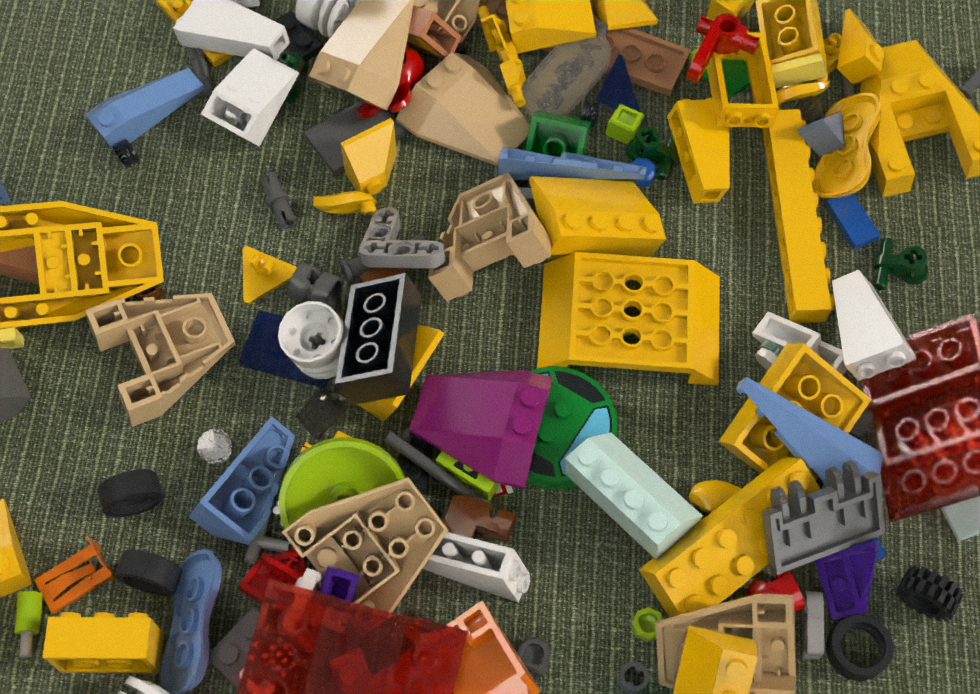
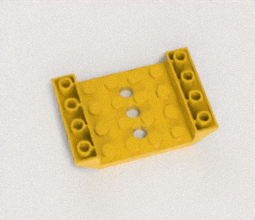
(587, 320)

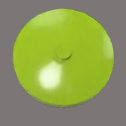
(332, 473)

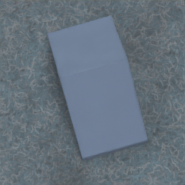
(824, 134)

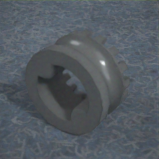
(629, 687)

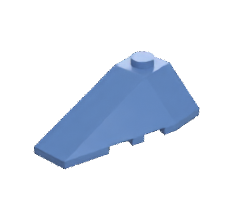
(141, 108)
(245, 492)

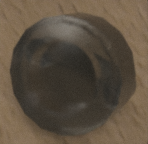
(810, 109)

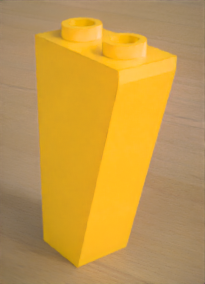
(701, 149)

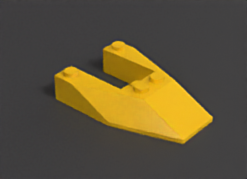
(917, 104)
(81, 260)

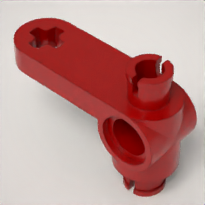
(723, 37)

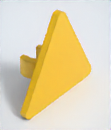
(262, 274)

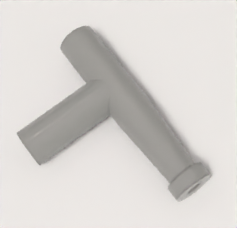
(265, 542)

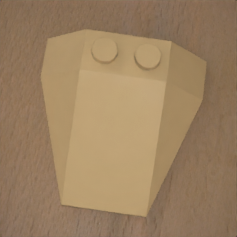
(367, 51)
(464, 110)
(756, 617)

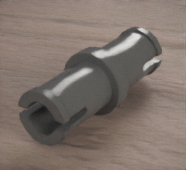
(278, 200)

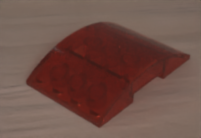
(930, 420)
(341, 647)

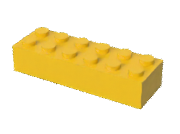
(723, 546)

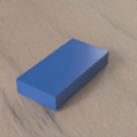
(852, 221)

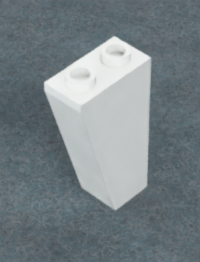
(229, 29)
(866, 329)
(480, 566)

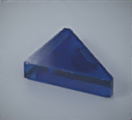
(618, 88)

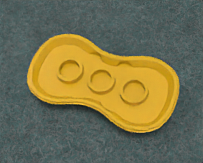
(849, 167)

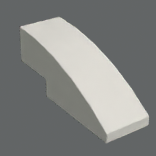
(785, 331)

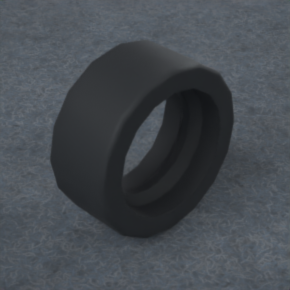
(130, 493)
(148, 572)
(876, 630)

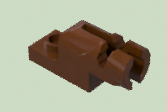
(472, 516)

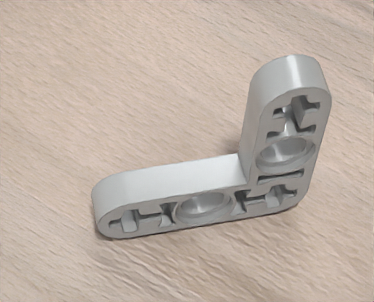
(385, 250)

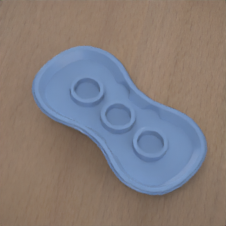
(187, 647)

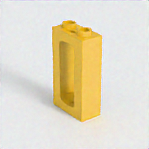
(765, 105)

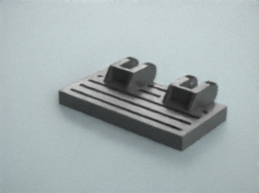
(833, 521)

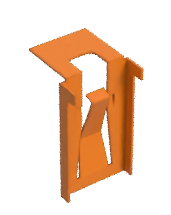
(58, 585)

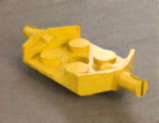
(500, 41)

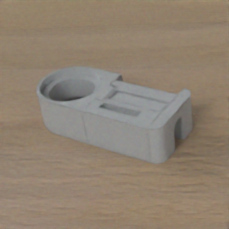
(812, 625)

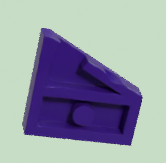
(848, 579)

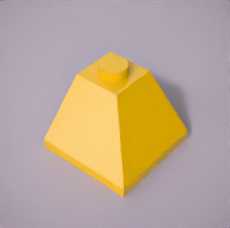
(624, 13)
(370, 157)

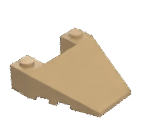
(485, 228)
(172, 342)

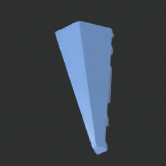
(525, 164)
(809, 436)

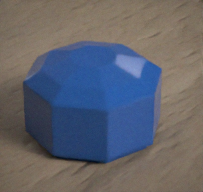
(650, 172)

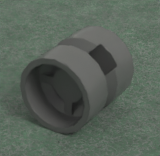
(311, 285)

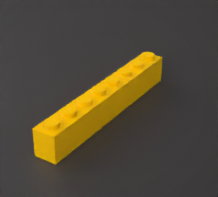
(797, 221)

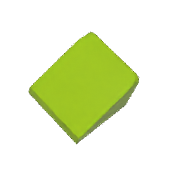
(624, 124)

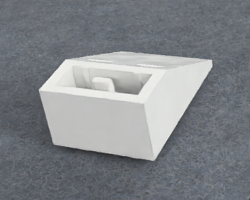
(251, 96)

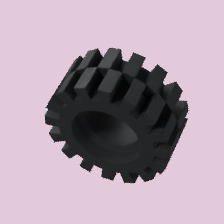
(929, 593)

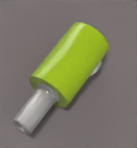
(28, 619)

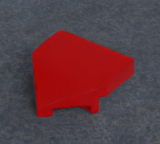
(281, 567)

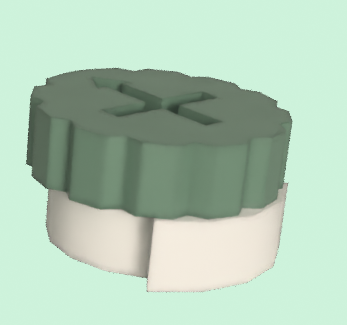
(768, 353)

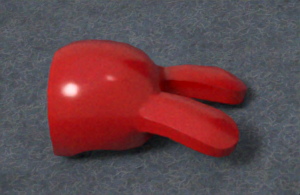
(411, 73)

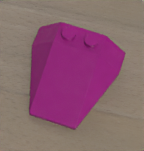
(484, 420)

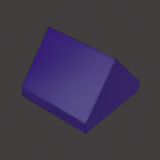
(339, 583)

